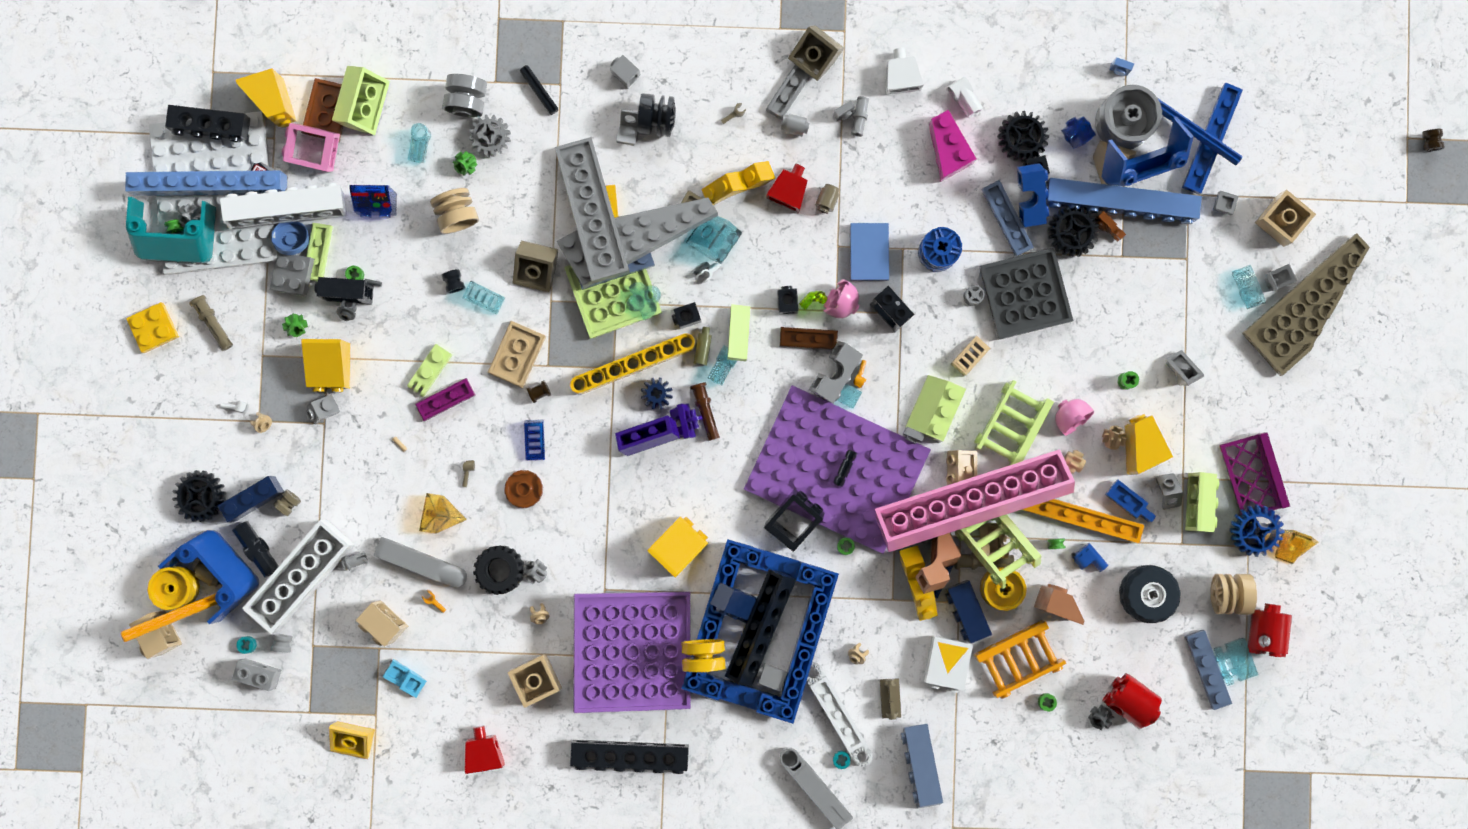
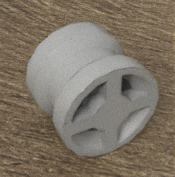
(976, 293)
(281, 643)

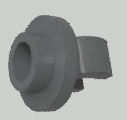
(346, 313)

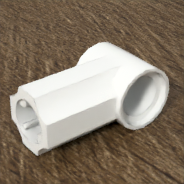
(962, 92)

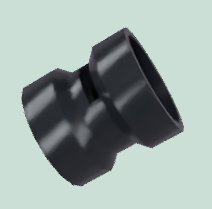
(453, 281)

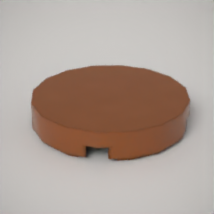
(523, 489)

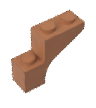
(943, 554)

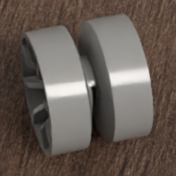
(464, 95)

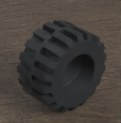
(482, 570)

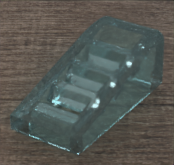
(495, 310)

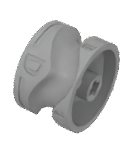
(1128, 116)

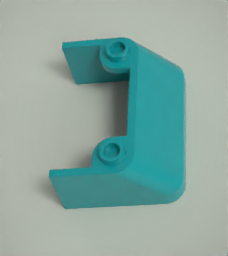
(192, 247)

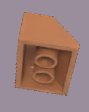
(1058, 602)

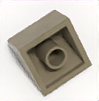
(815, 52)
(534, 266)

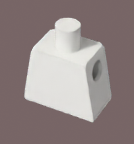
(902, 74)

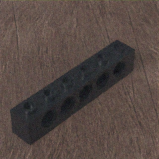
(760, 627)
(639, 749)

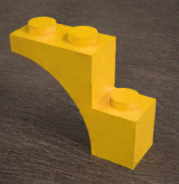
(734, 183)
(912, 563)

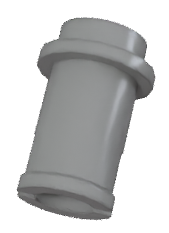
(353, 561)

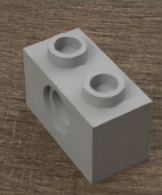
(256, 674)

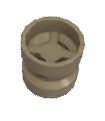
(287, 502)

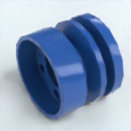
(936, 259)

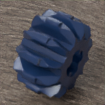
(653, 399)

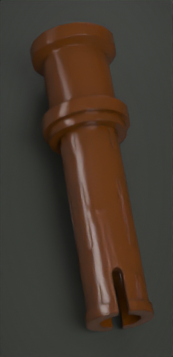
(703, 402)

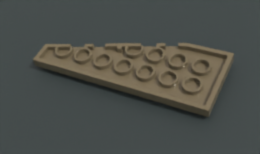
(1297, 319)

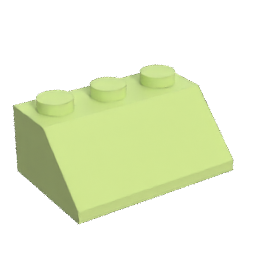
(360, 100)
(935, 408)
(1201, 502)

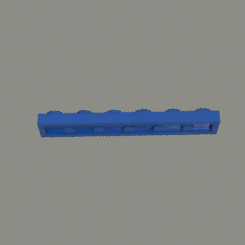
(1217, 127)

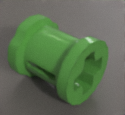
(1132, 383)

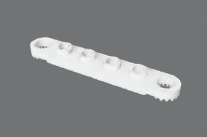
(839, 716)

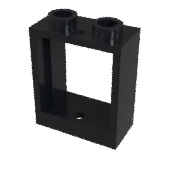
(344, 290)
(889, 311)
(782, 533)

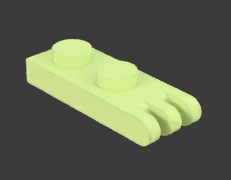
(430, 369)

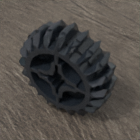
(1016, 132)
(1074, 239)
(187, 485)

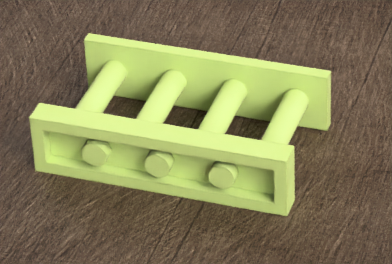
(1033, 424)
(1017, 541)

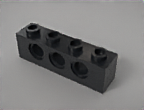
(178, 116)

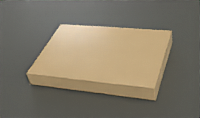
(516, 354)

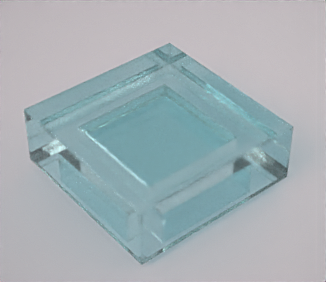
(849, 396)

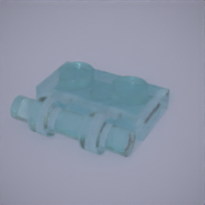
(1240, 658)

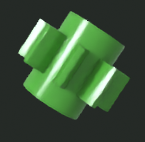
(465, 163)
(295, 325)

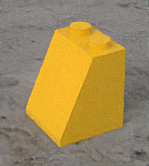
(270, 95)
(326, 364)
(1144, 445)
(678, 546)

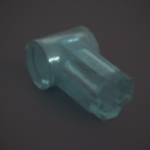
(419, 145)
(722, 367)

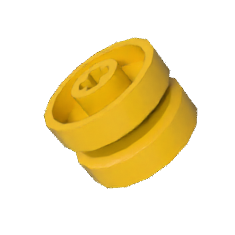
(173, 587)
(1008, 599)
(704, 657)

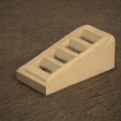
(959, 366)

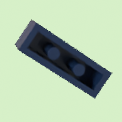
(251, 499)
(733, 602)
(968, 612)

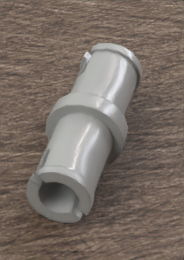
(860, 116)

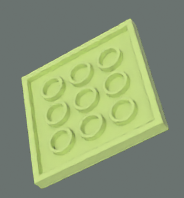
(605, 304)

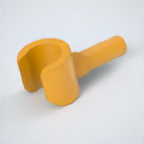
(859, 380)
(431, 600)

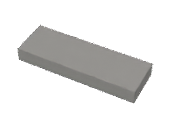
(788, 92)

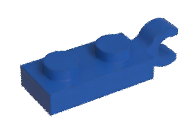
(1129, 501)

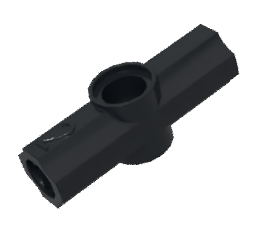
(255, 549)

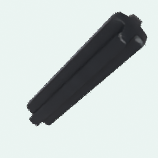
(539, 89)

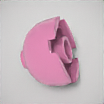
(842, 301)
(1072, 414)

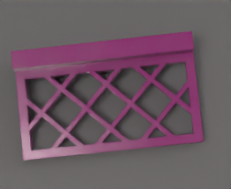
(1269, 465)

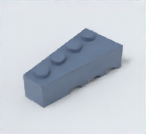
(922, 766)

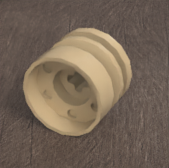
(454, 210)
(1233, 594)

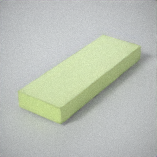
(318, 248)
(738, 333)

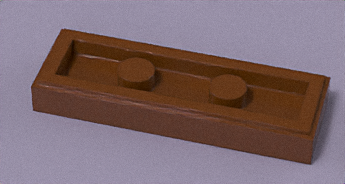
(808, 338)

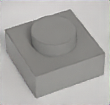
(844, 111)
(1225, 203)
(913, 435)

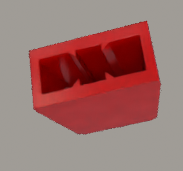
(789, 188)
(482, 752)

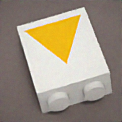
(947, 663)

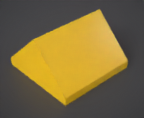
(351, 739)

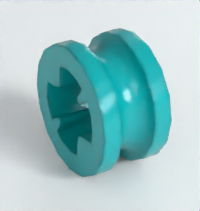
(252, 646)
(847, 761)

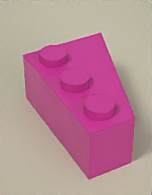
(950, 146)

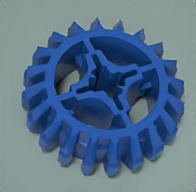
(1273, 528)

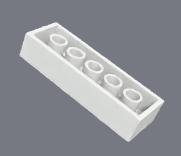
(283, 206)
(298, 576)

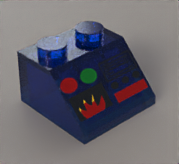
(374, 200)

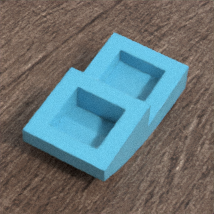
(404, 678)

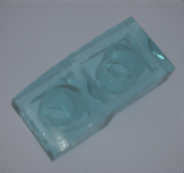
(1249, 287)

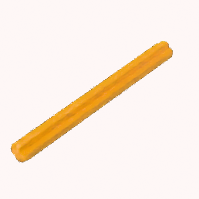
(168, 618)

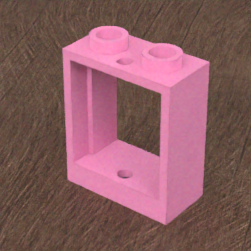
(329, 151)

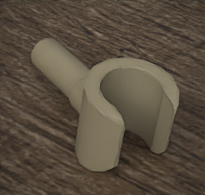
(733, 114)
(467, 466)

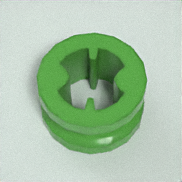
(173, 226)
(351, 269)
(841, 542)
(1056, 543)
(1041, 699)

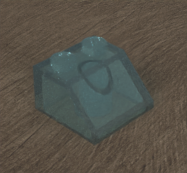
(715, 238)

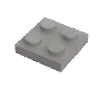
(292, 274)

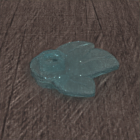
(641, 302)

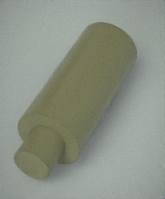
(703, 347)

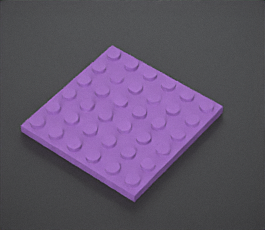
(630, 651)

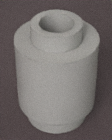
(795, 125)

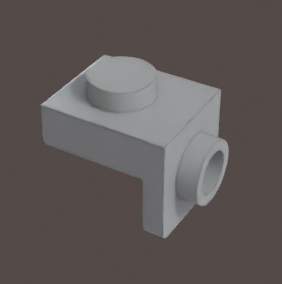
(1280, 277)
(322, 409)

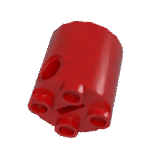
(1273, 625)
(1133, 701)

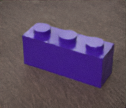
(647, 435)

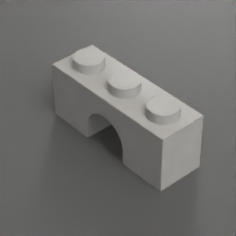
(846, 361)

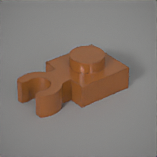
(1108, 225)

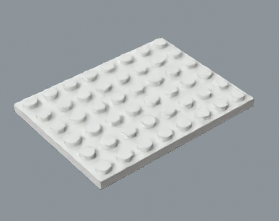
(188, 153)

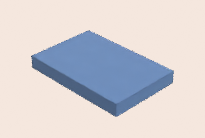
(869, 251)

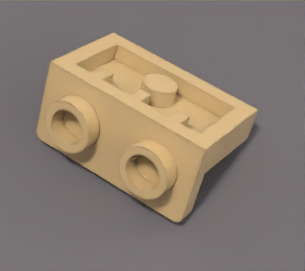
(961, 465)

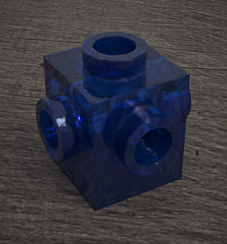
(1078, 132)

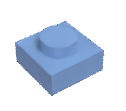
(1121, 67)

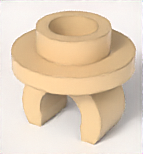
(262, 423)
(539, 617)
(856, 656)

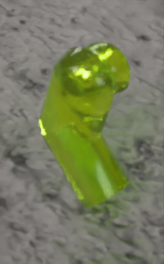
(813, 296)

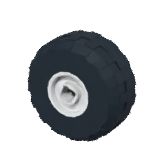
(1149, 594)

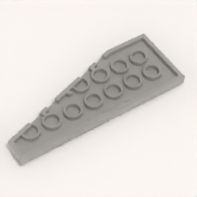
(643, 233)

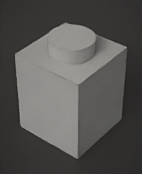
(624, 71)
(771, 677)

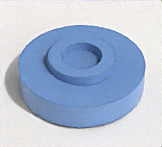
(290, 238)

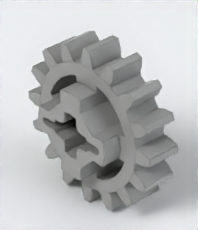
(482, 136)

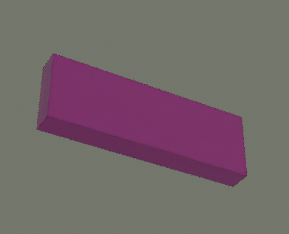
(445, 399)

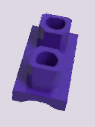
(688, 420)

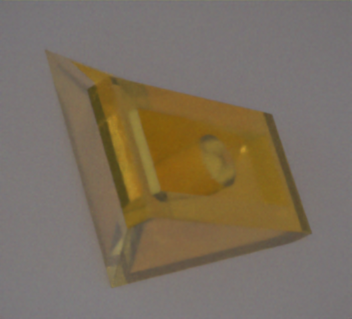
(439, 514)
(1294, 545)

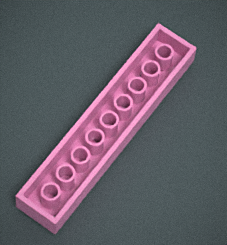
(974, 500)

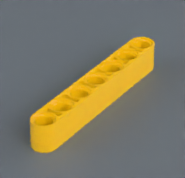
(625, 371)

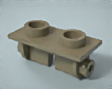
(890, 698)

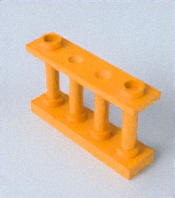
(1019, 639)

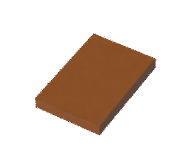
(322, 107)

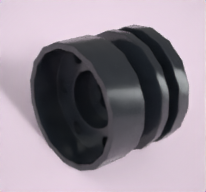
(656, 115)

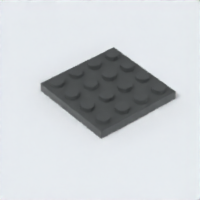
(1026, 293)

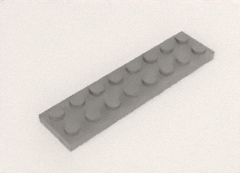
(592, 210)

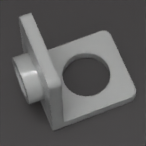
(628, 129)
(1170, 489)

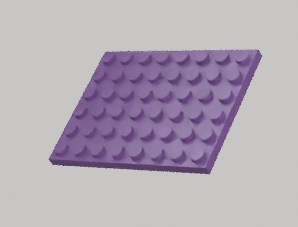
(808, 451)

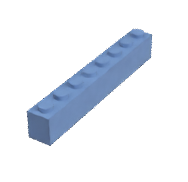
(204, 182)
(1124, 200)

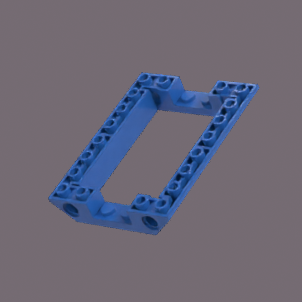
(787, 704)

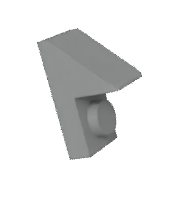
(1184, 368)

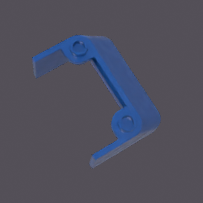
(1124, 172)
(224, 564)

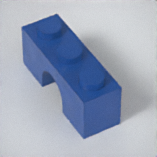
(1034, 210)

